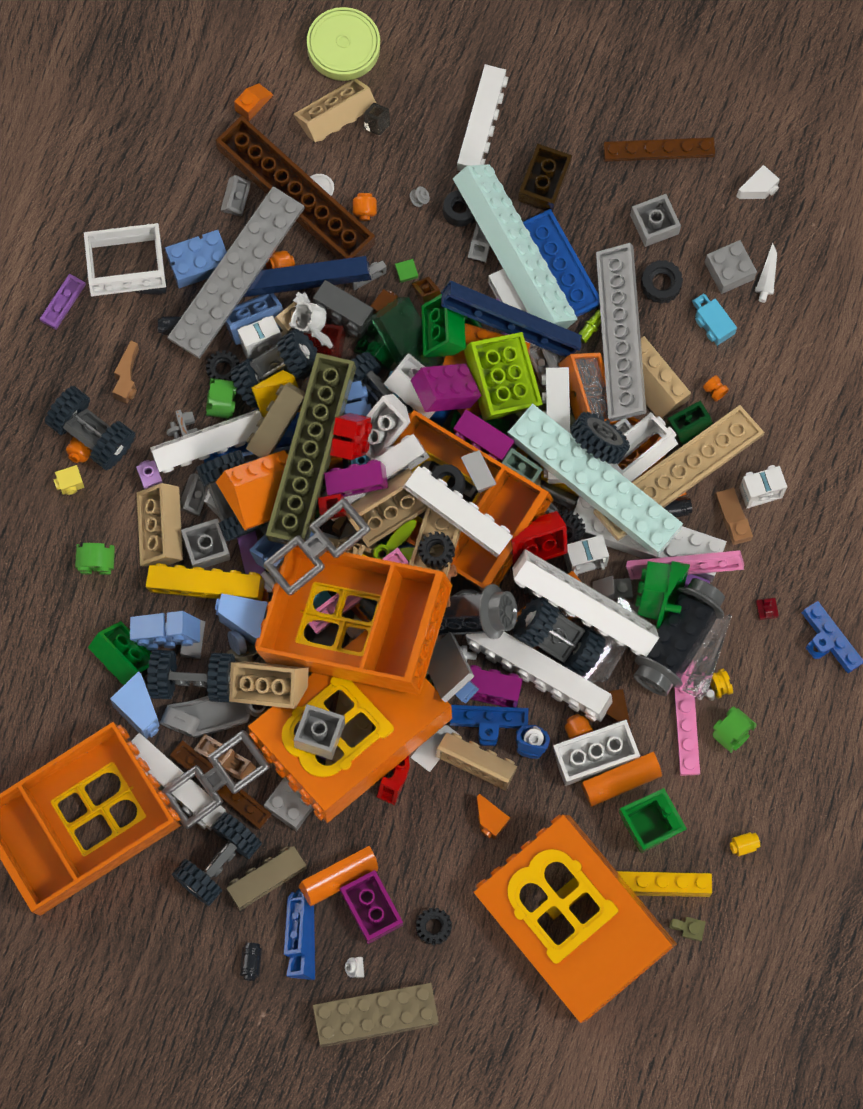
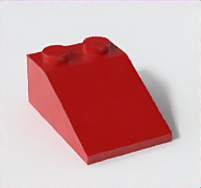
(543, 537)

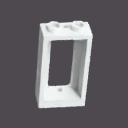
(637, 436)

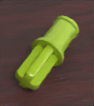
(590, 327)

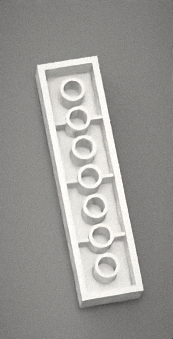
(684, 543)
(584, 603)
(543, 672)

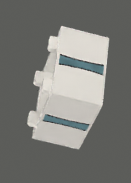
(258, 337)
(763, 486)
(587, 555)

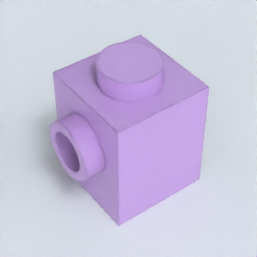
(148, 474)

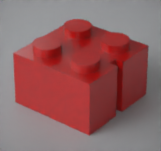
(356, 433)

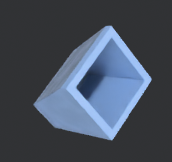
(242, 615)
(136, 706)

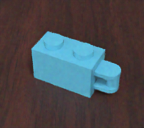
(713, 319)

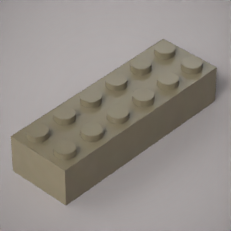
(375, 1015)

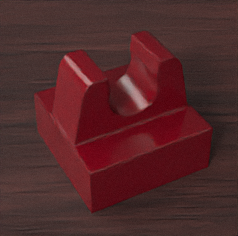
(767, 608)

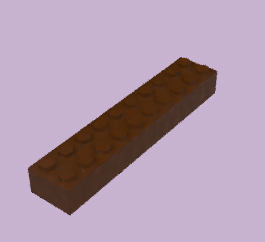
(272, 168)

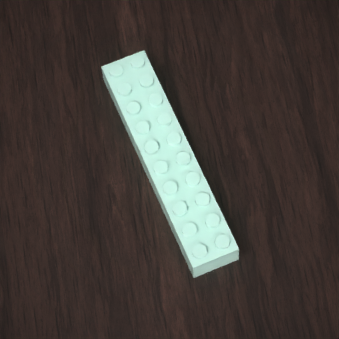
(513, 245)
(595, 481)

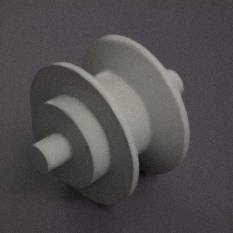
(419, 196)

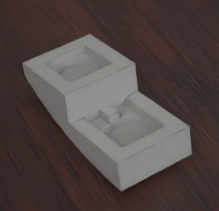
(479, 246)

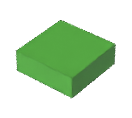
(406, 270)

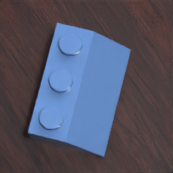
(251, 312)

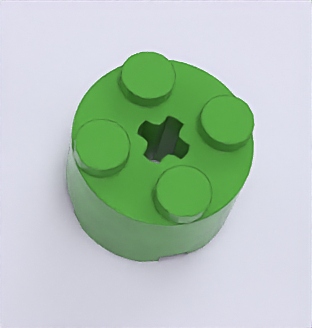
(220, 398)
(94, 558)
(733, 730)

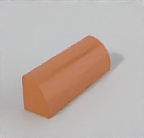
(622, 779)
(338, 875)

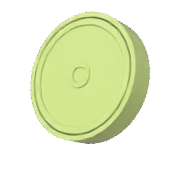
(343, 43)

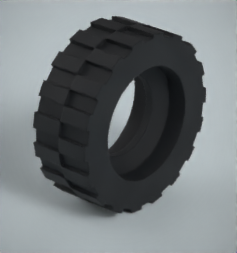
(655, 294)

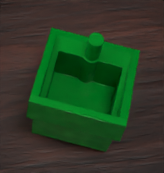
(659, 589)
(652, 820)

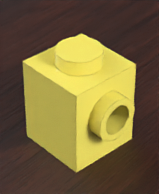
(68, 480)

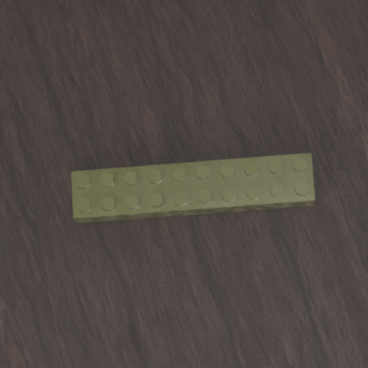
(310, 449)

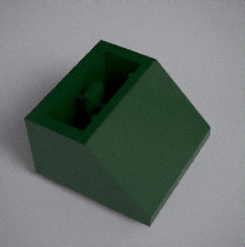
(373, 343)
(689, 423)

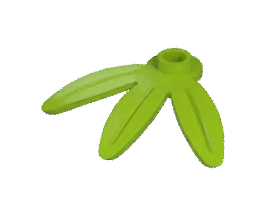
(396, 540)

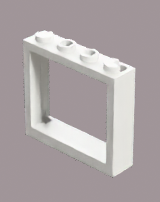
(124, 282)

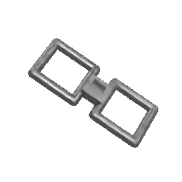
(316, 546)
(216, 778)

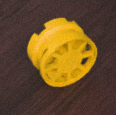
(720, 683)

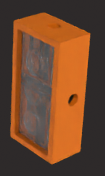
(587, 384)

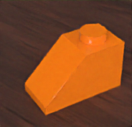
(252, 101)
(490, 818)

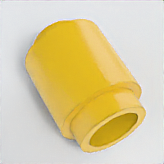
(744, 844)

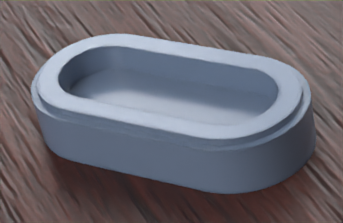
(237, 642)

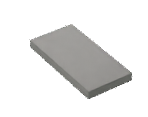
(449, 667)

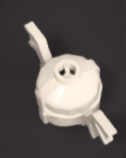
(310, 318)

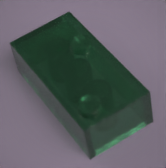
(402, 331)

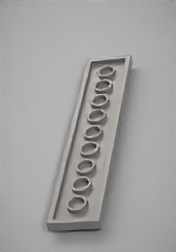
(236, 272)
(621, 332)

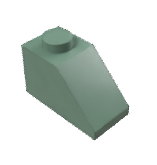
(521, 465)

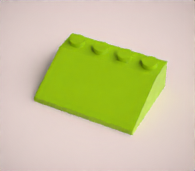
(503, 375)

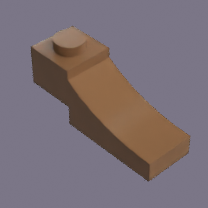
(125, 387)
(733, 516)
(231, 761)

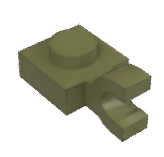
(691, 928)

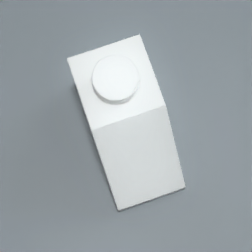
(759, 185)

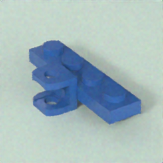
(830, 639)
(488, 720)

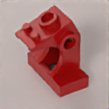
(391, 788)

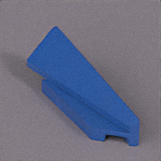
(300, 937)

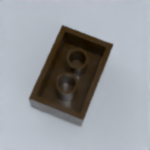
(545, 177)

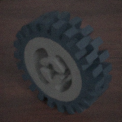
(600, 438)

